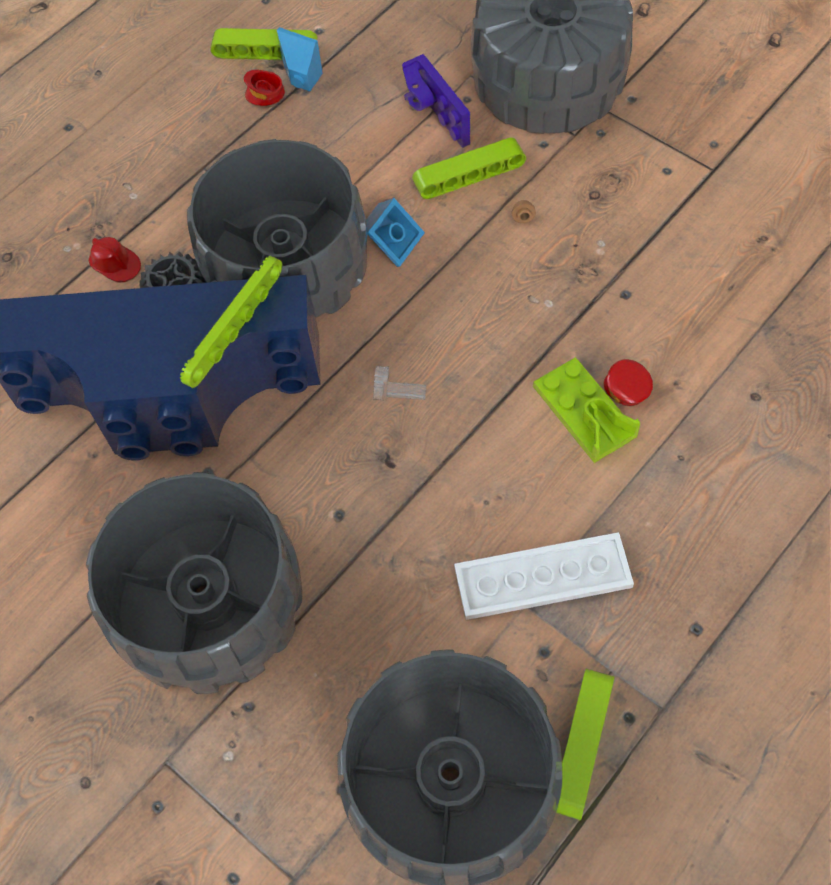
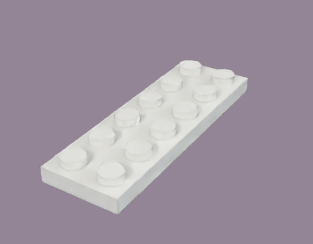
(543, 576)

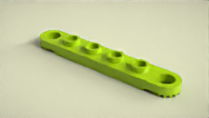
(228, 326)

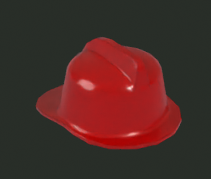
(114, 260)

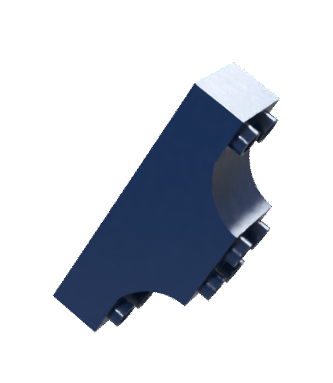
(126, 355)

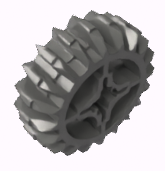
(169, 270)

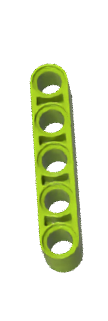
(250, 43)
(468, 168)
(584, 742)

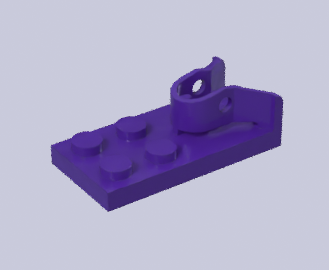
(438, 95)

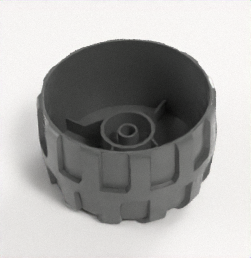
(550, 60)
(281, 204)
(167, 546)
(438, 717)

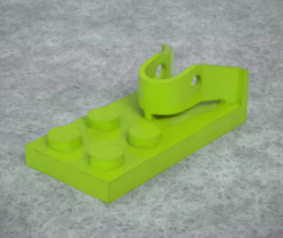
(586, 410)

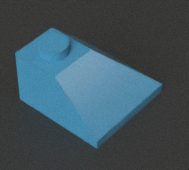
(300, 58)
(393, 230)

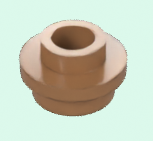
(523, 207)

